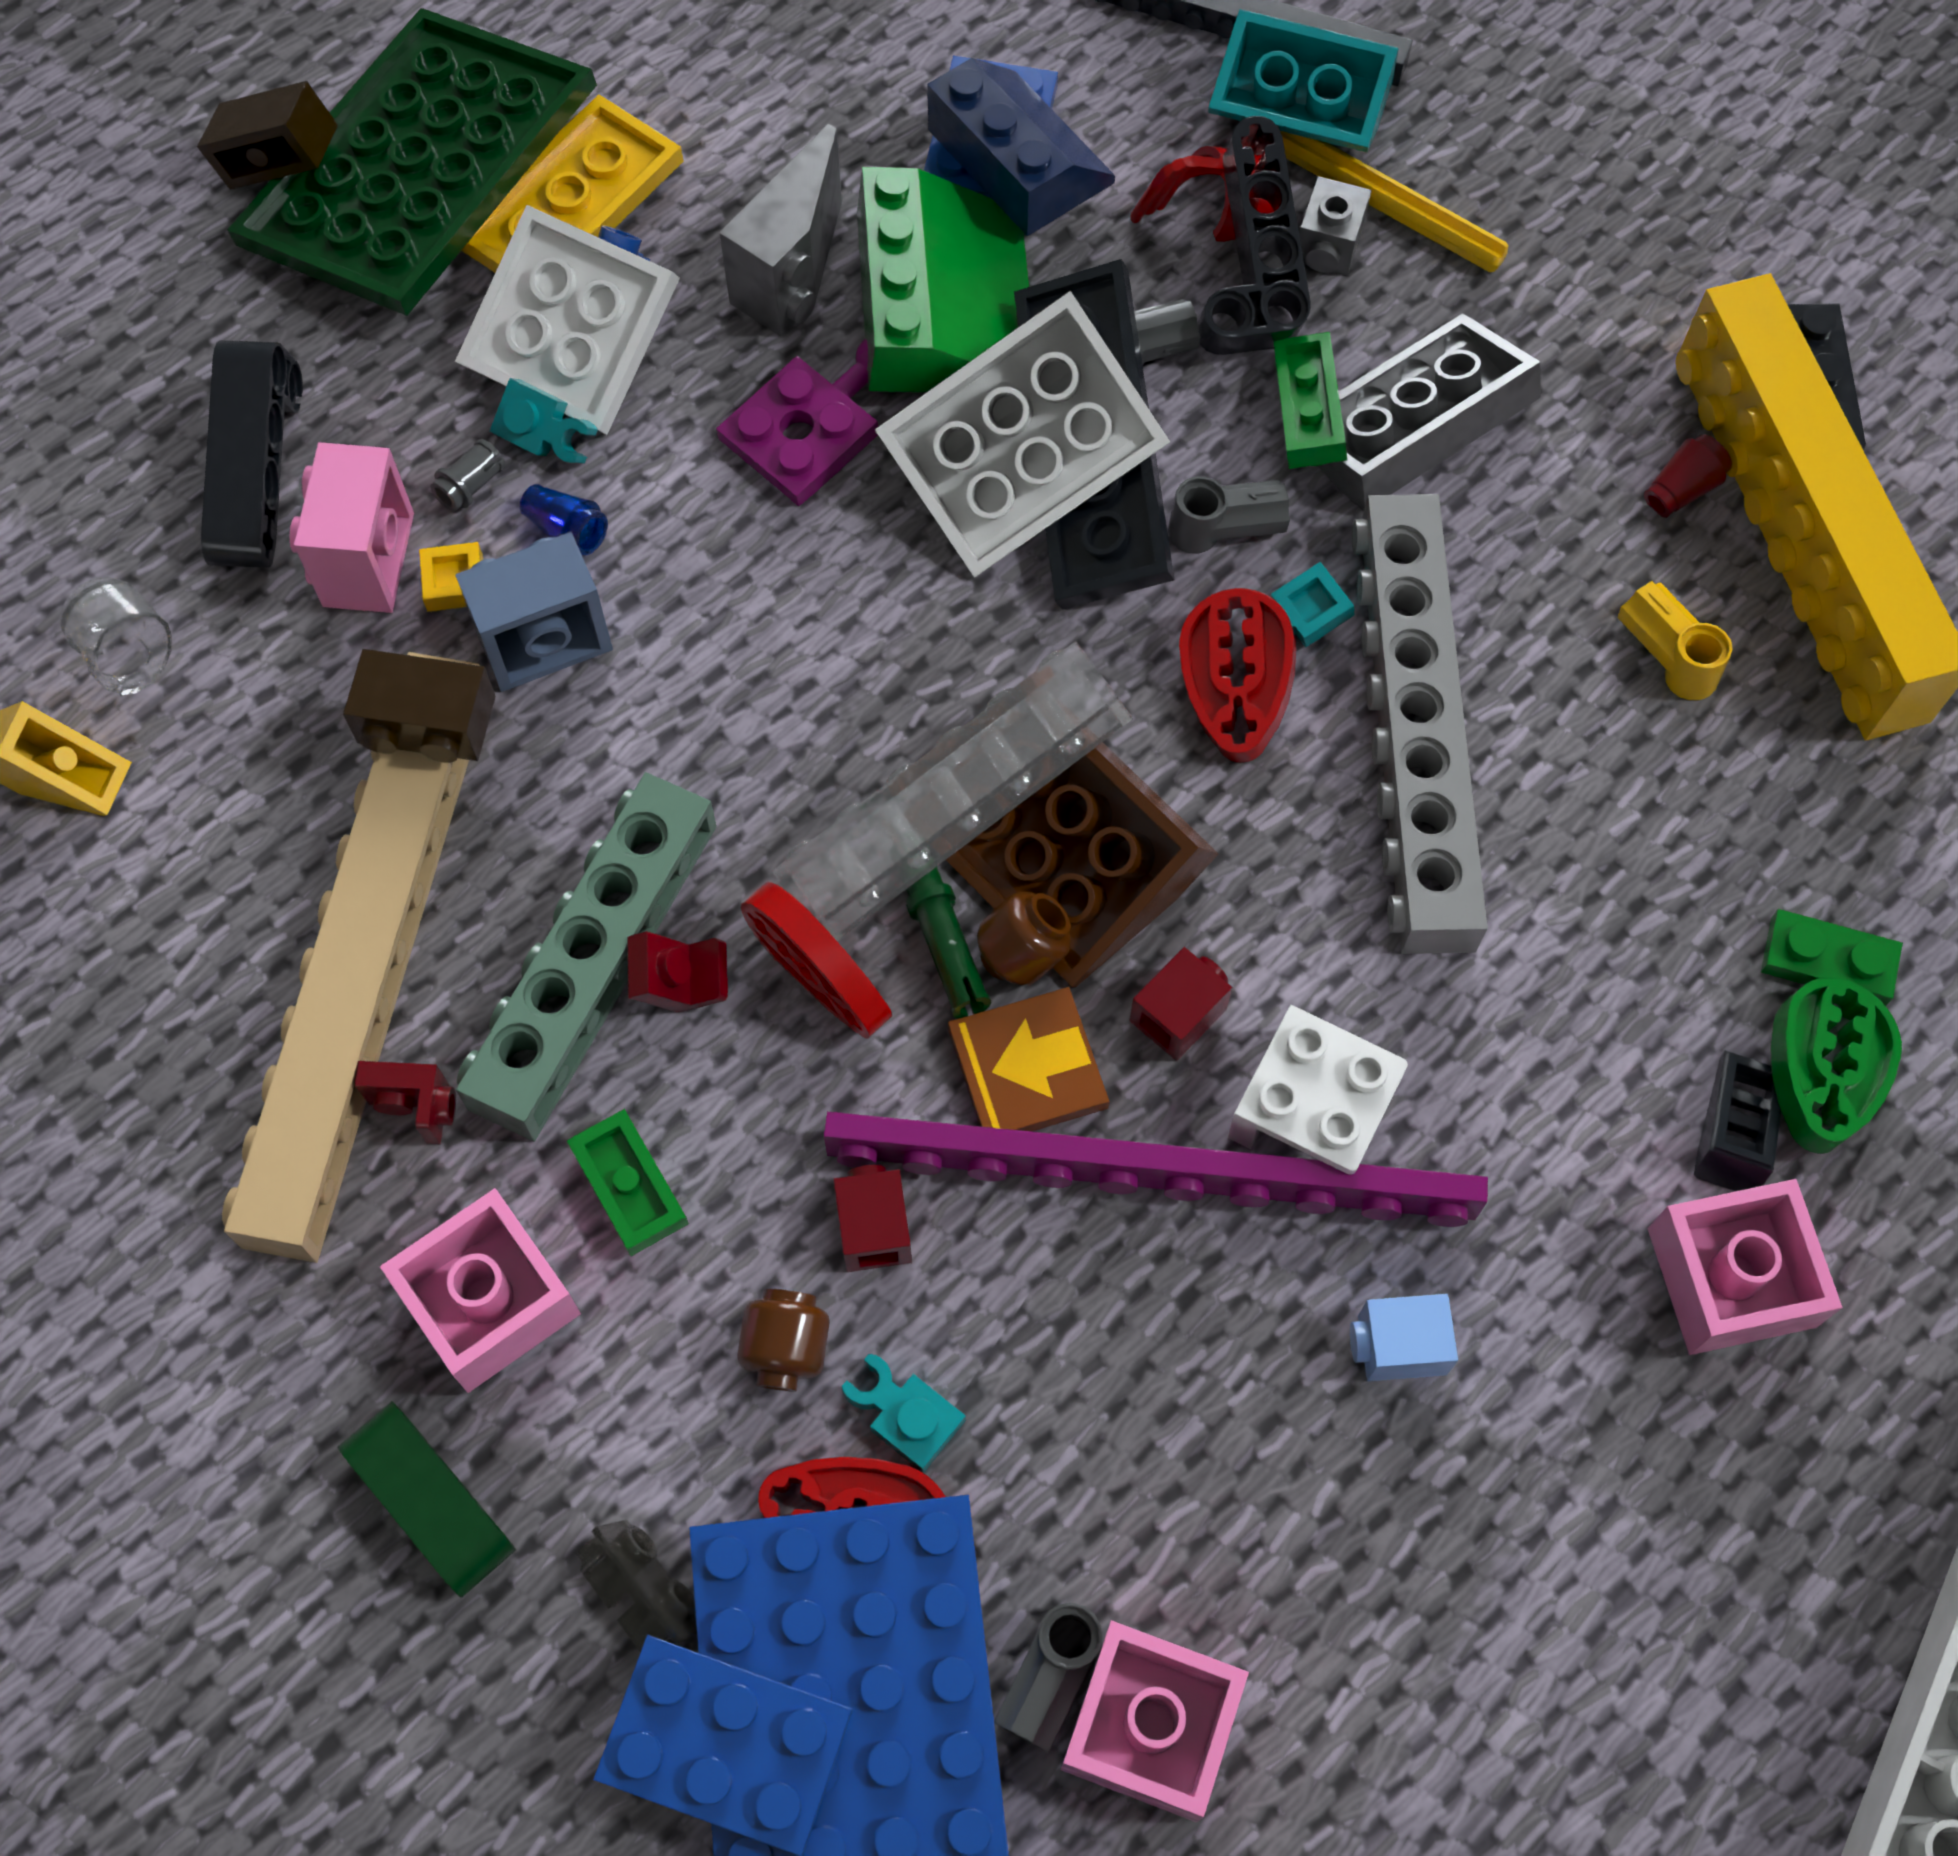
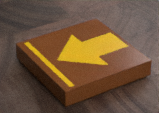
(1028, 1063)

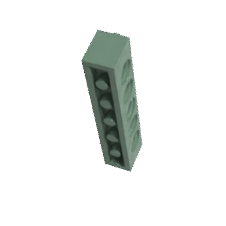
(527, 1095)

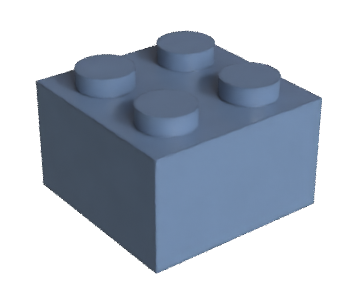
(535, 610)

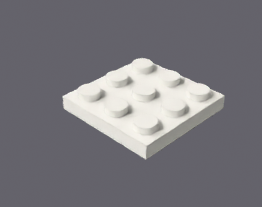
(568, 316)

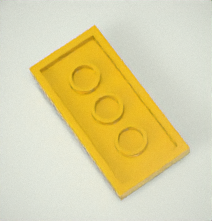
(585, 177)

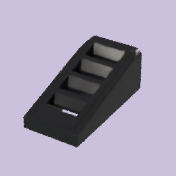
(1727, 1158)

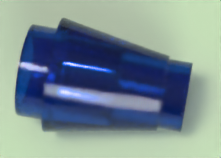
(563, 513)

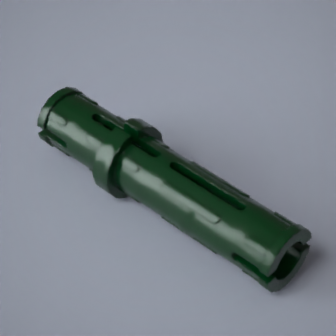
(932, 905)

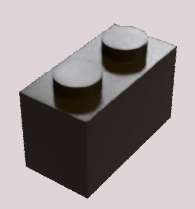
(268, 135)
(419, 706)

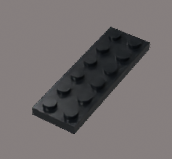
(1121, 533)

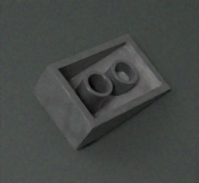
(784, 236)

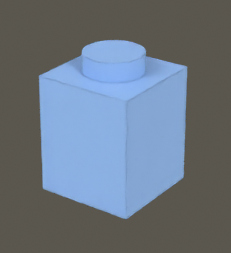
(1404, 1337)

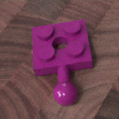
(802, 396)

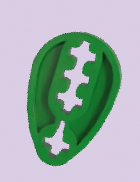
(1806, 1079)

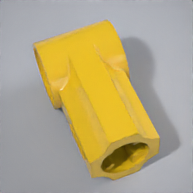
(1677, 640)

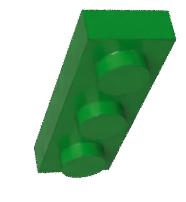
(1310, 400)

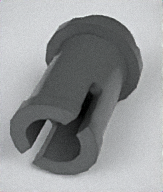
(466, 476)

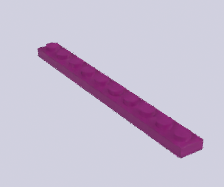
(1179, 1170)

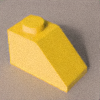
(56, 762)

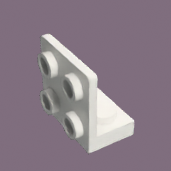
(1318, 1091)

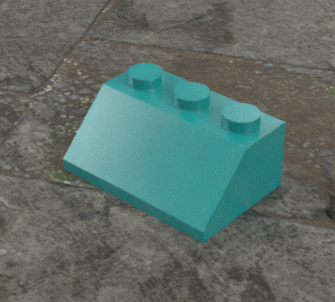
(1305, 80)

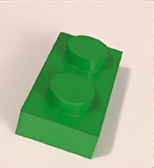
(1813, 949)
(627, 1182)

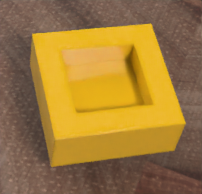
(438, 573)

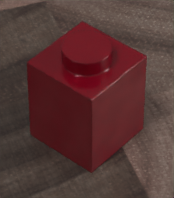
(1181, 1002)
(872, 1218)

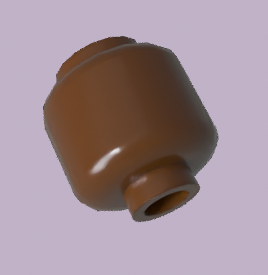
(1024, 938)
(783, 1339)

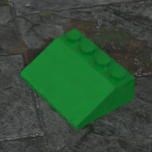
(933, 276)

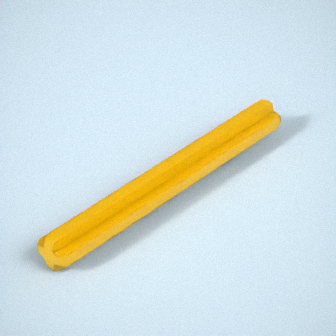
(1399, 201)

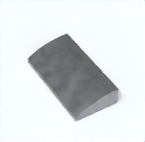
(1429, 406)

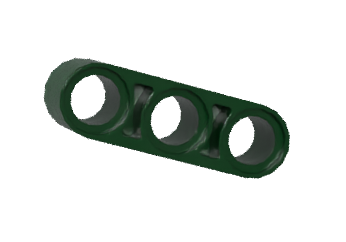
(426, 1499)

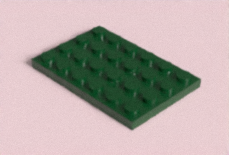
(416, 160)

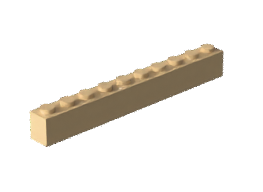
(344, 1005)

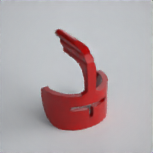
(1171, 176)

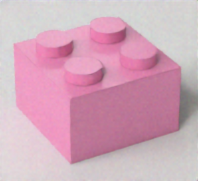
(353, 527)
(1743, 1266)
(480, 1290)
(1155, 1721)

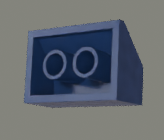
(1013, 143)

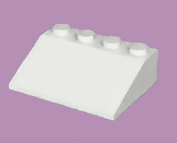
(1022, 434)

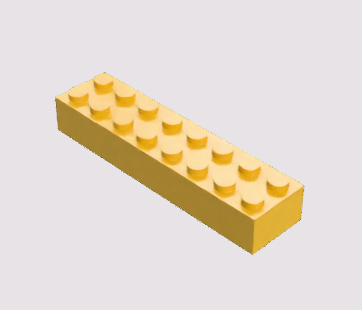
(1820, 509)

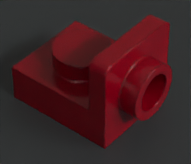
(675, 972)
(401, 1086)

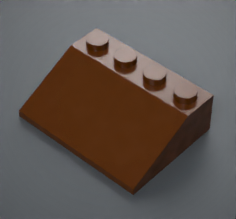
(1097, 848)

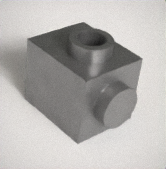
(1333, 225)

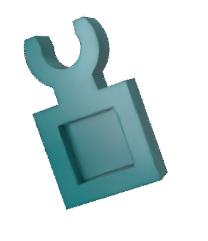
(536, 423)
(1314, 604)
(911, 1418)

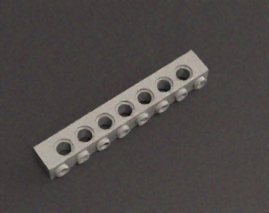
(1425, 919)

